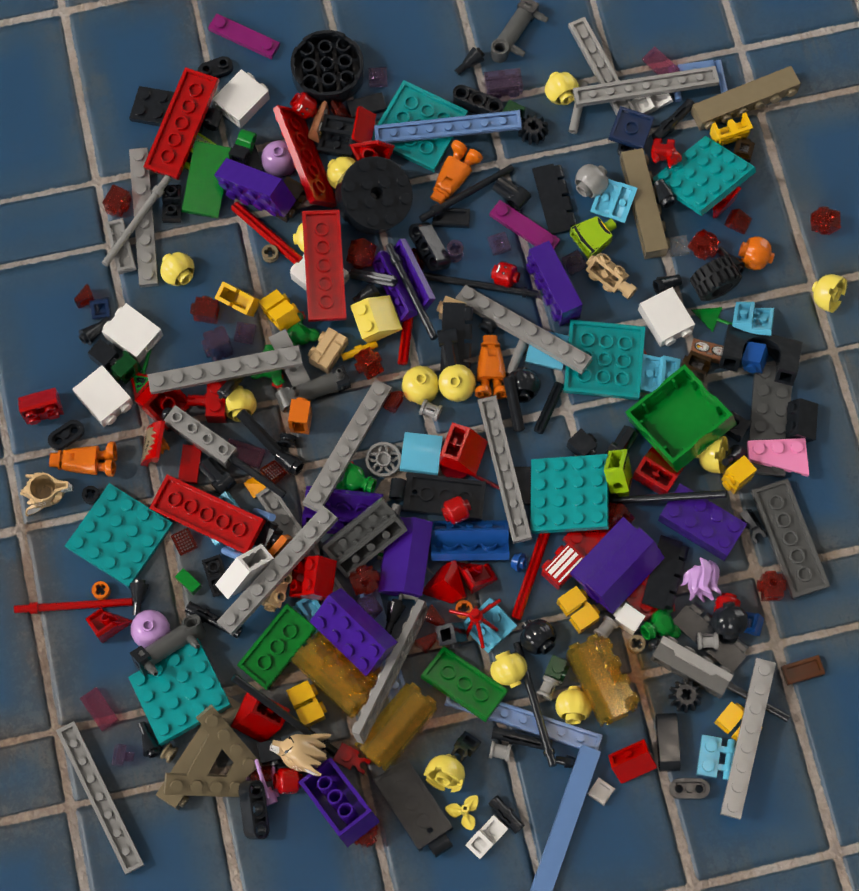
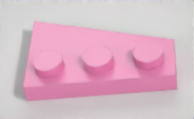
(780, 453)

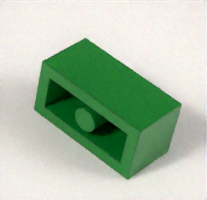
(188, 581)

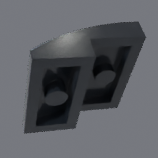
(336, 136)

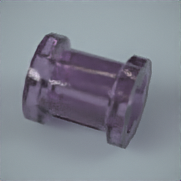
(458, 247)

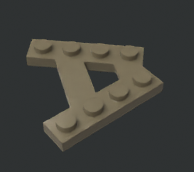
(197, 780)

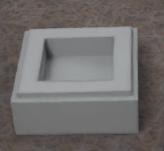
(601, 791)

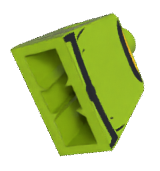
(593, 235)
(618, 472)

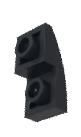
(172, 204)
(214, 570)

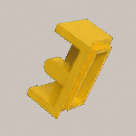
(731, 131)

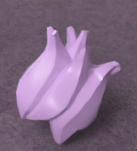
(702, 580)

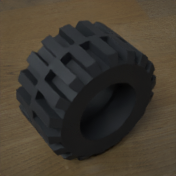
(715, 278)

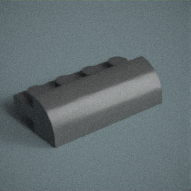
(364, 537)

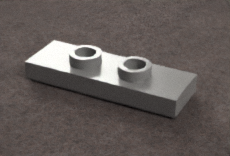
(124, 258)
(298, 374)

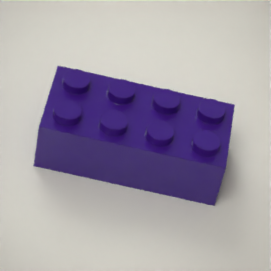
(255, 187)
(554, 283)
(703, 524)
(353, 631)
(339, 802)

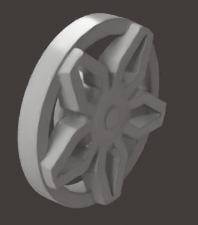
(383, 459)

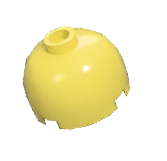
(828, 291)
(457, 383)
(420, 384)
(712, 457)
(445, 772)

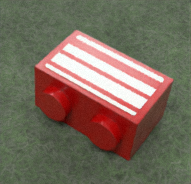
(558, 569)

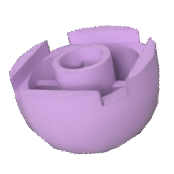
(277, 159)
(149, 627)

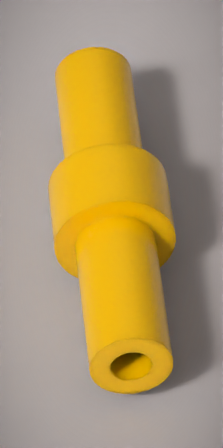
(350, 354)

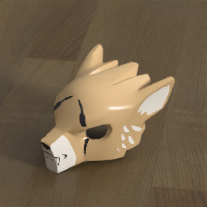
(43, 491)
(302, 751)

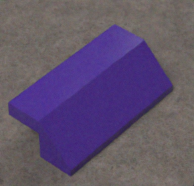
(399, 294)
(344, 505)
(601, 554)
(406, 560)
(625, 570)

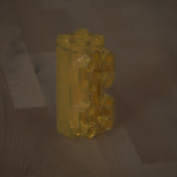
(334, 674)
(601, 679)
(398, 726)

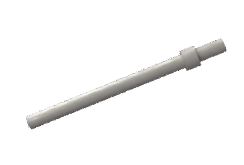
(156, 192)

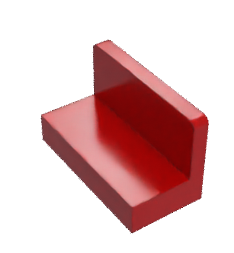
(363, 125)
(632, 761)

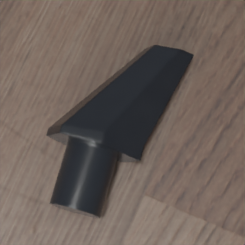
(567, 761)

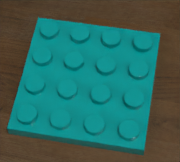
(417, 104)
(705, 175)
(614, 363)
(569, 494)
(119, 535)
(179, 692)

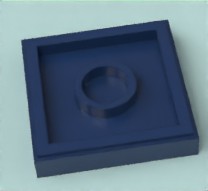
(631, 128)

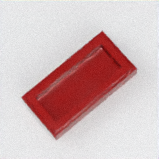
(190, 464)

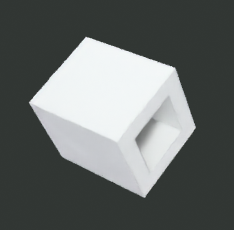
(628, 618)

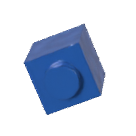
(755, 357)

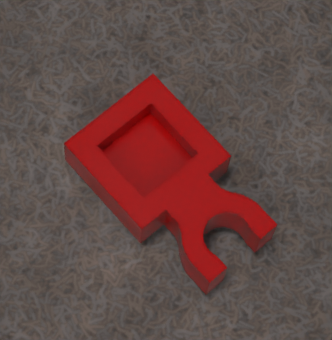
(348, 757)

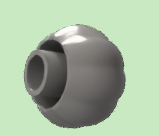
(591, 180)

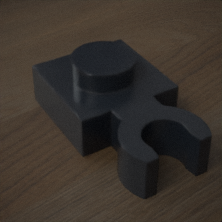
(465, 746)

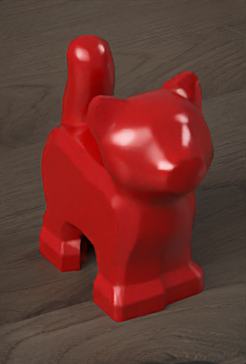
(665, 152)

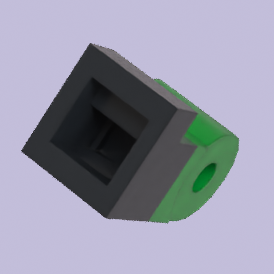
(243, 146)

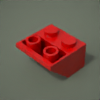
(40, 406)
(463, 449)
(656, 473)
(313, 578)
(257, 720)

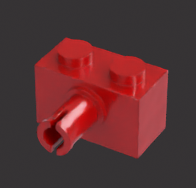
(214, 406)

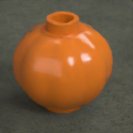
(756, 253)

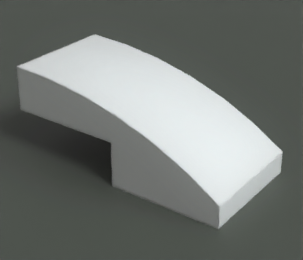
(651, 103)
(487, 836)

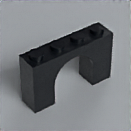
(783, 350)

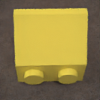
(376, 318)

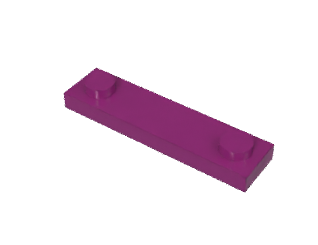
(244, 36)
(522, 225)

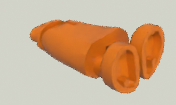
(454, 171)
(490, 367)
(86, 460)

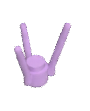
(271, 795)

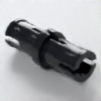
(506, 814)

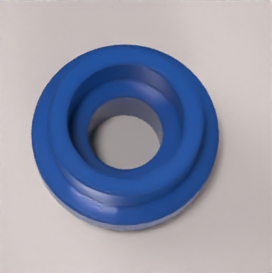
(519, 562)

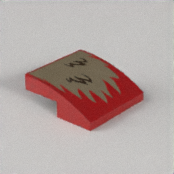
(152, 443)

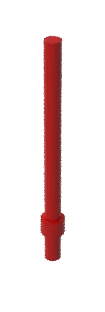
(35, 607)

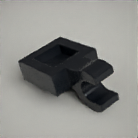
(753, 524)

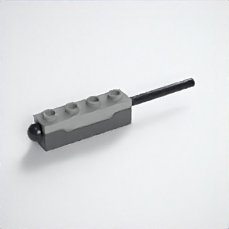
(212, 444)
(699, 669)

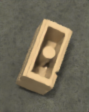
(328, 350)

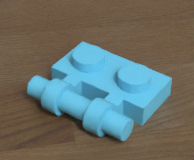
(709, 756)

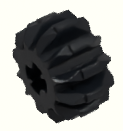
(533, 135)
(692, 699)

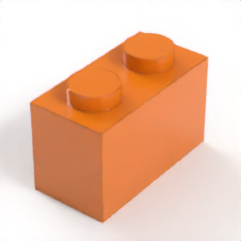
(300, 416)

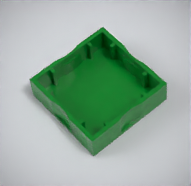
(680, 418)

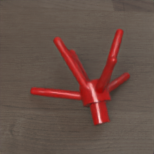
(476, 617)

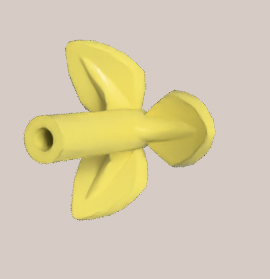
(470, 804)

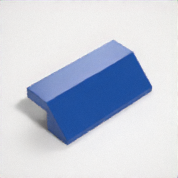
(470, 540)

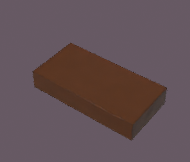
(803, 670)

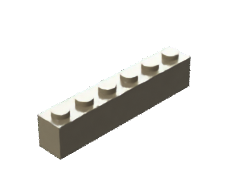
(745, 98)
(644, 206)
(190, 753)

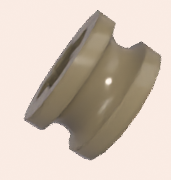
(274, 250)
(637, 638)
(169, 753)

